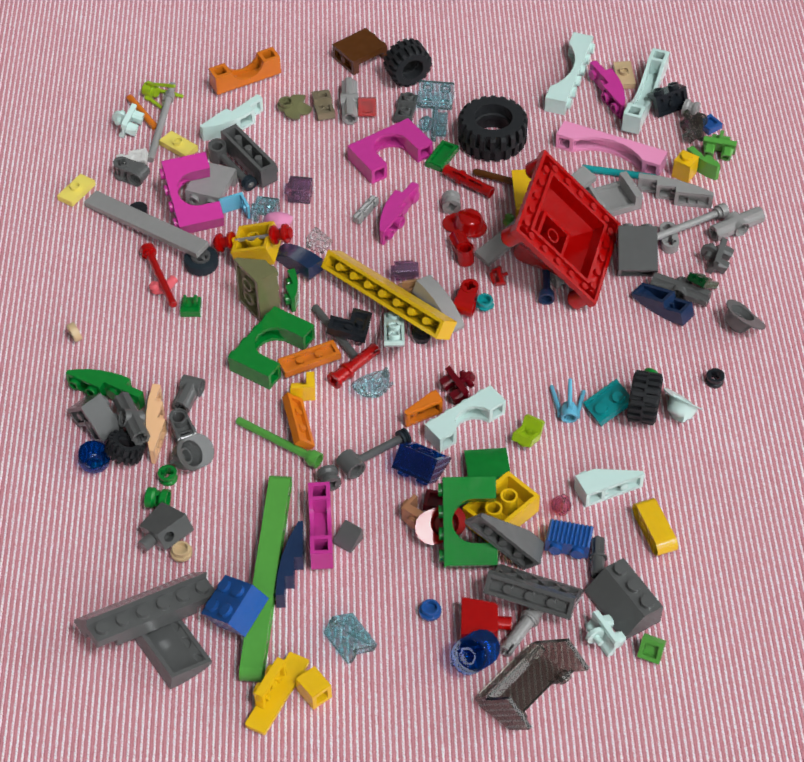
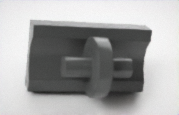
(715, 254)

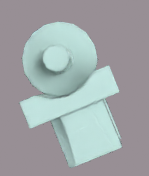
(126, 120)
(601, 632)

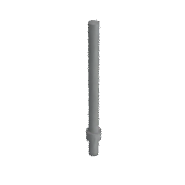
(168, 99)

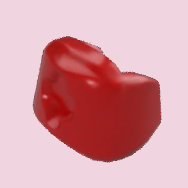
(497, 276)

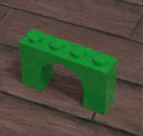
(275, 326)
(456, 551)

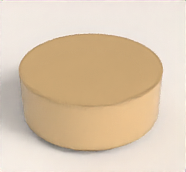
(74, 332)

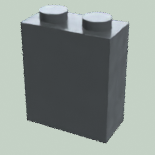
(637, 250)

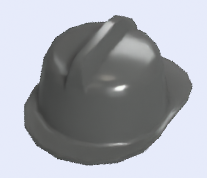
(741, 318)
(193, 452)

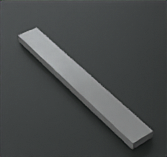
(147, 224)
(495, 248)

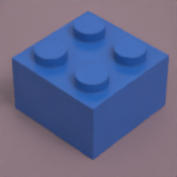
(235, 605)

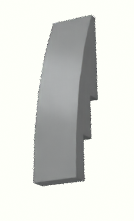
(672, 189)

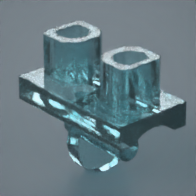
(436, 124)

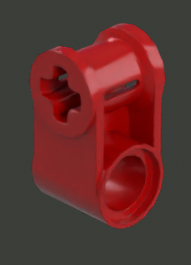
(466, 298)

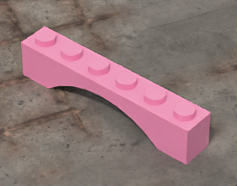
(581, 138)

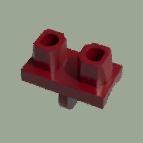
(451, 379)

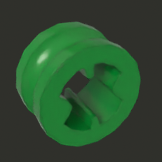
(171, 479)

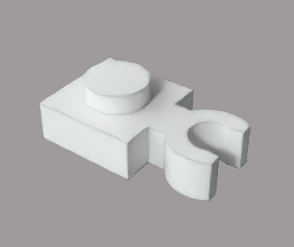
(138, 155)

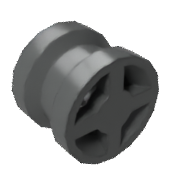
(329, 473)

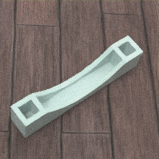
(560, 94)
(640, 105)

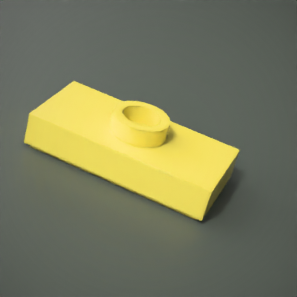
(178, 144)
(76, 190)

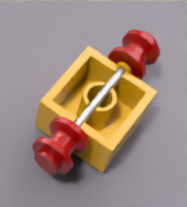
(254, 241)

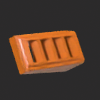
(424, 408)

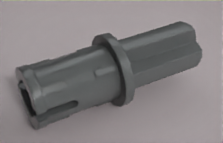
(598, 556)

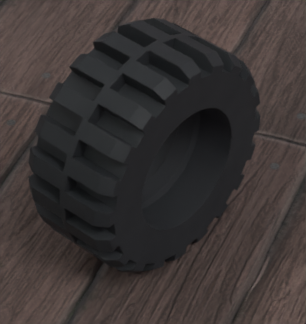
(488, 143)

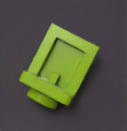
(529, 432)

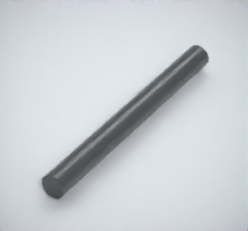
(342, 341)

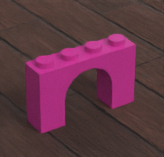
(400, 135)
(177, 173)

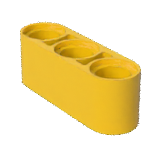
(655, 527)

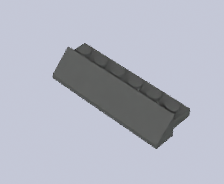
(146, 610)

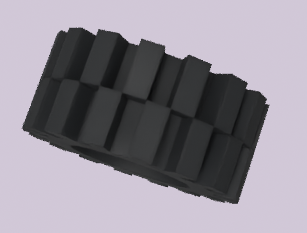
(122, 448)

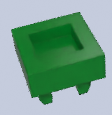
(191, 306)

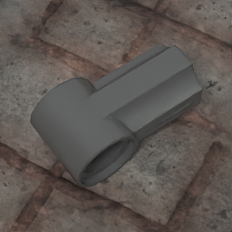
(189, 389)

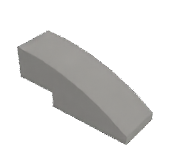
(433, 294)

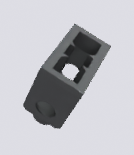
(164, 527)

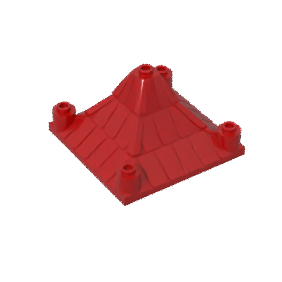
(563, 230)

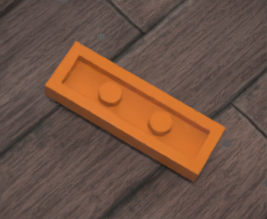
(309, 358)
(298, 421)

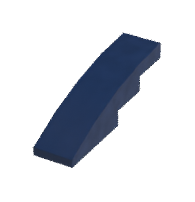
(291, 560)

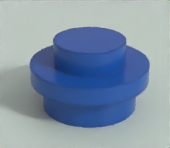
(430, 610)

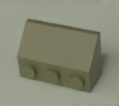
(257, 285)

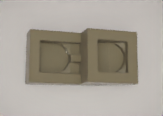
(323, 105)

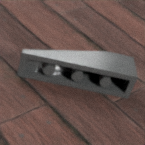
(513, 541)

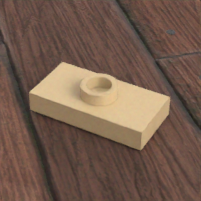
(625, 74)

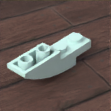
(242, 116)
(393, 330)

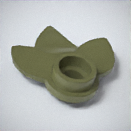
(294, 106)

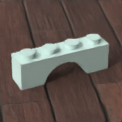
(484, 405)

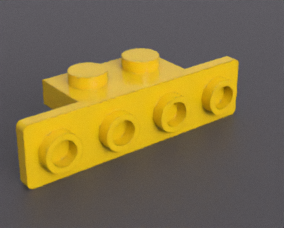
(274, 691)

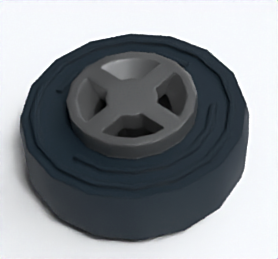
(204, 264)

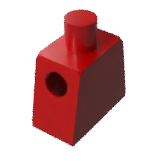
(482, 615)

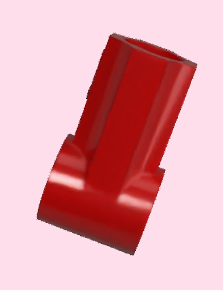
(462, 247)

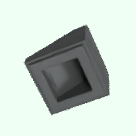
(348, 536)

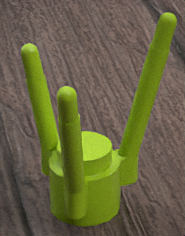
(152, 90)

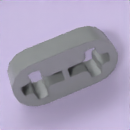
(674, 239)

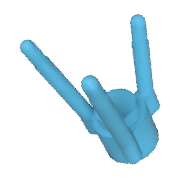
(568, 411)

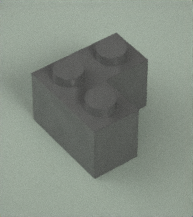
(95, 415)

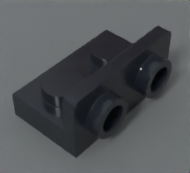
(668, 99)

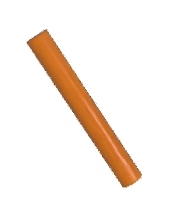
(147, 117)

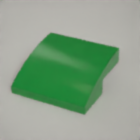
(486, 462)

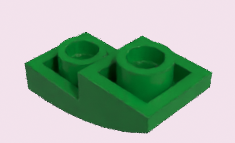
(292, 295)

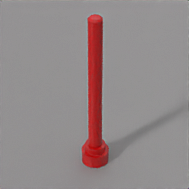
(149, 253)

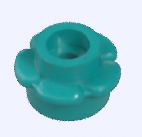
(484, 302)

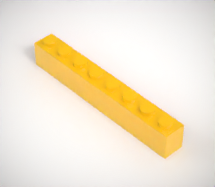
(389, 294)

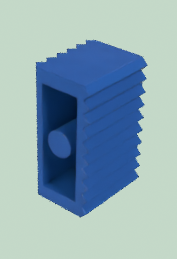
(568, 539)

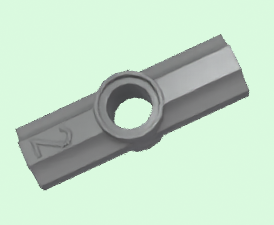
(349, 101)
(736, 223)

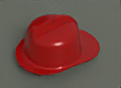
(466, 220)
(428, 525)

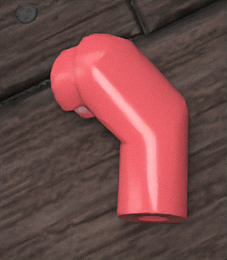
(155, 287)

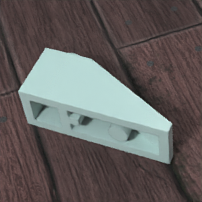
(604, 484)

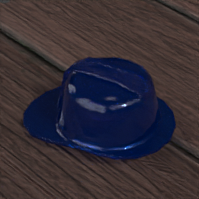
(475, 652)

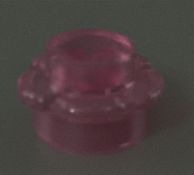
(556, 504)

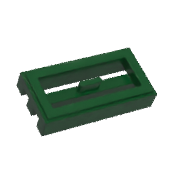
(702, 281)

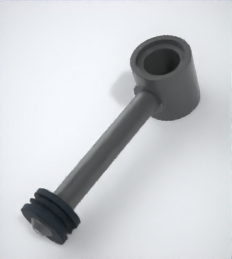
(218, 155)
(353, 464)

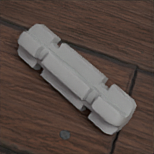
(365, 209)

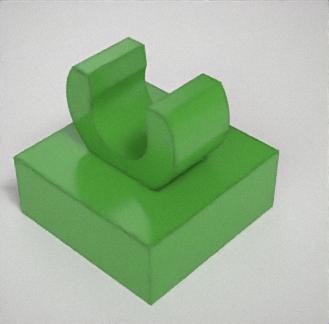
(651, 648)

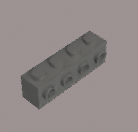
(249, 155)

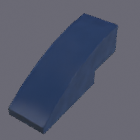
(299, 258)
(664, 303)

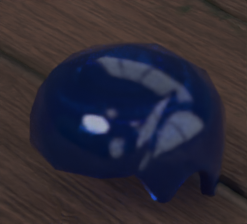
(93, 457)

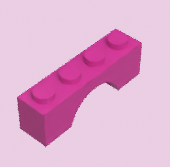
(320, 525)

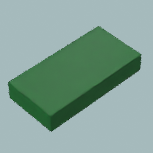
(441, 156)

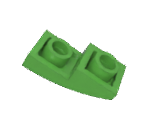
(707, 164)

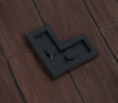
(353, 329)

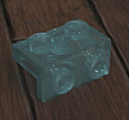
(435, 94)
(349, 636)

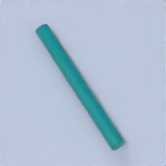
(612, 172)

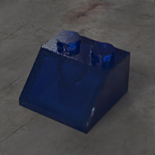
(420, 462)

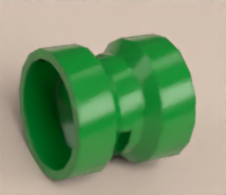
(154, 497)

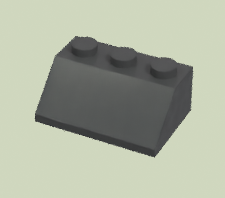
(625, 598)

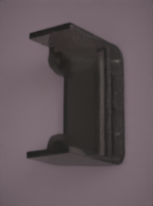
(527, 679)

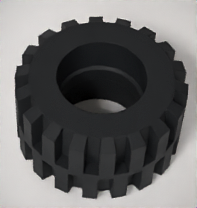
(407, 62)
(644, 397)

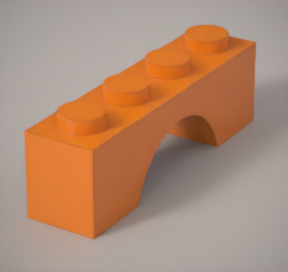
(263, 66)

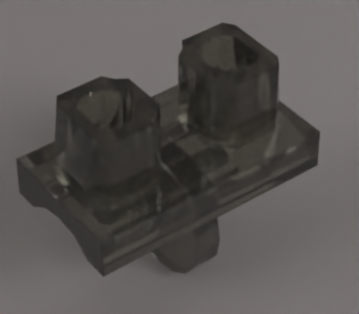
(693, 126)

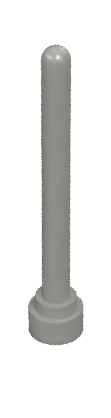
(719, 212)

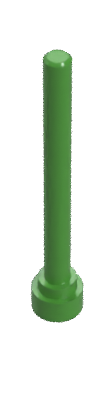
(312, 458)

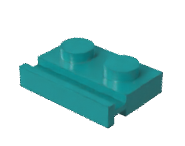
(608, 402)

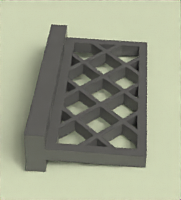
(533, 591)

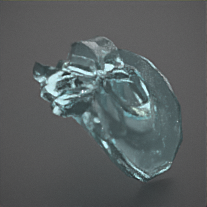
(373, 384)

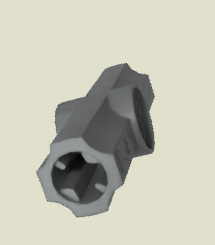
(683, 288)
(131, 418)

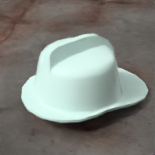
(680, 407)

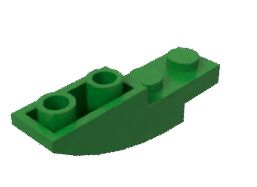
(103, 382)

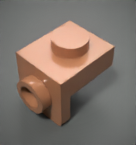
(410, 511)

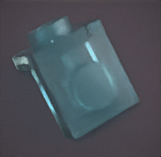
(263, 206)

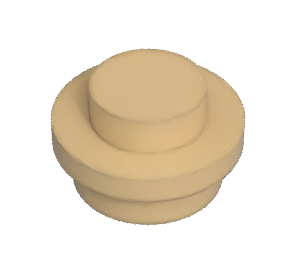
(181, 551)

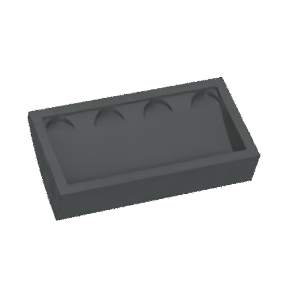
(174, 653)

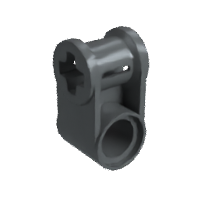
(130, 172)
(181, 424)

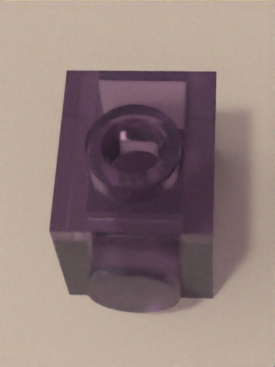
(299, 189)

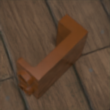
(358, 49)

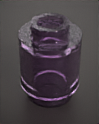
(404, 270)

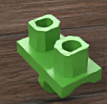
(719, 144)

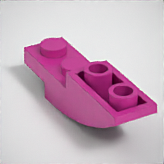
(611, 87)
(394, 210)

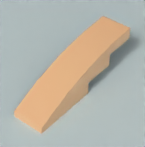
(155, 422)

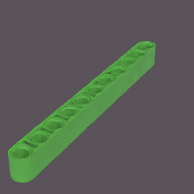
(265, 577)

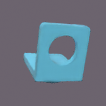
(235, 202)

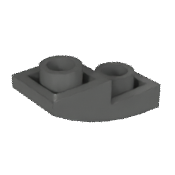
(406, 107)

